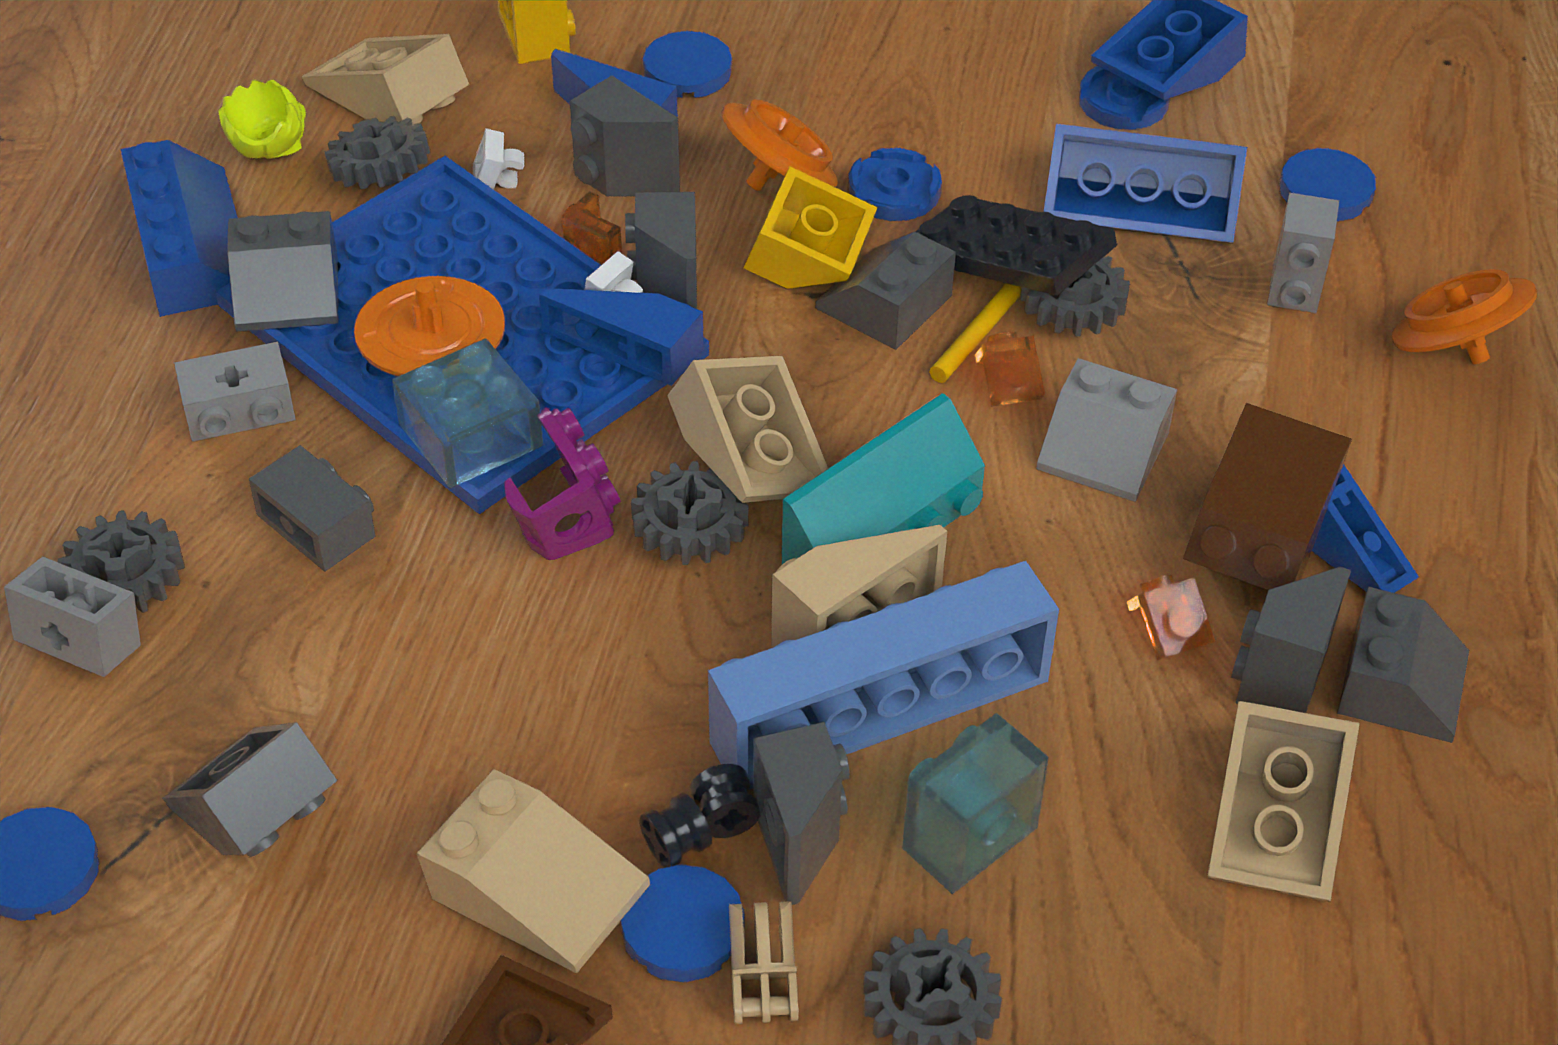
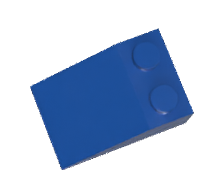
(1176, 46)

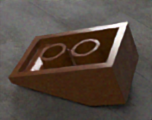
(1267, 499)

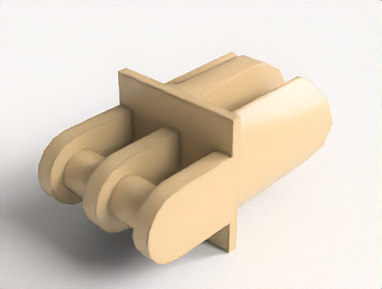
(763, 968)

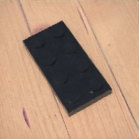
(1018, 243)

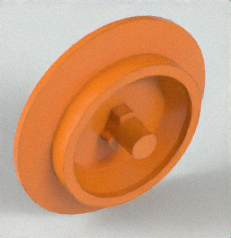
(778, 142)
(1463, 312)
(426, 321)

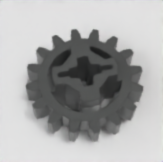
(377, 152)
(1085, 303)
(688, 514)
(128, 555)
(921, 973)

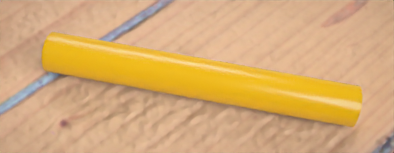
(974, 333)

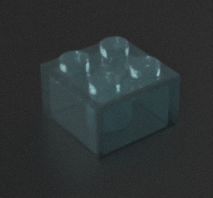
(468, 412)
(973, 801)

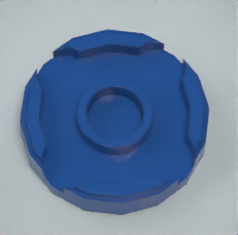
(689, 61)
(1118, 102)
(1330, 176)
(896, 183)
(44, 862)
(681, 923)

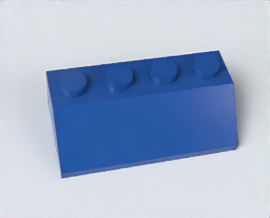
(1146, 182)
(182, 223)

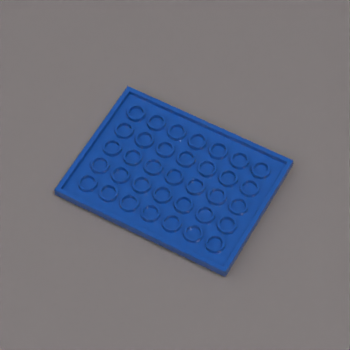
(461, 229)

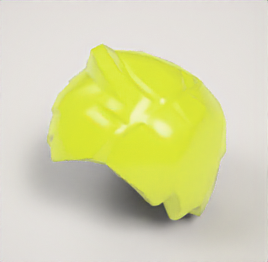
(263, 120)

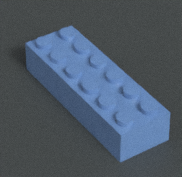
(890, 667)

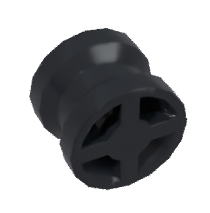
(725, 800)
(675, 830)

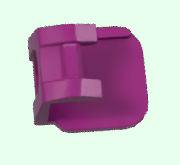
(586, 494)

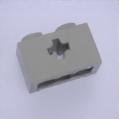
(1303, 252)
(234, 391)
(73, 616)

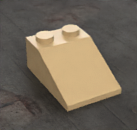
(392, 77)
(748, 425)
(854, 580)
(1284, 801)
(530, 872)

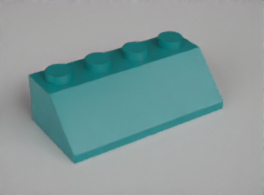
(899, 481)

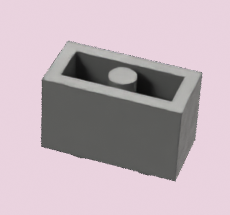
(313, 507)

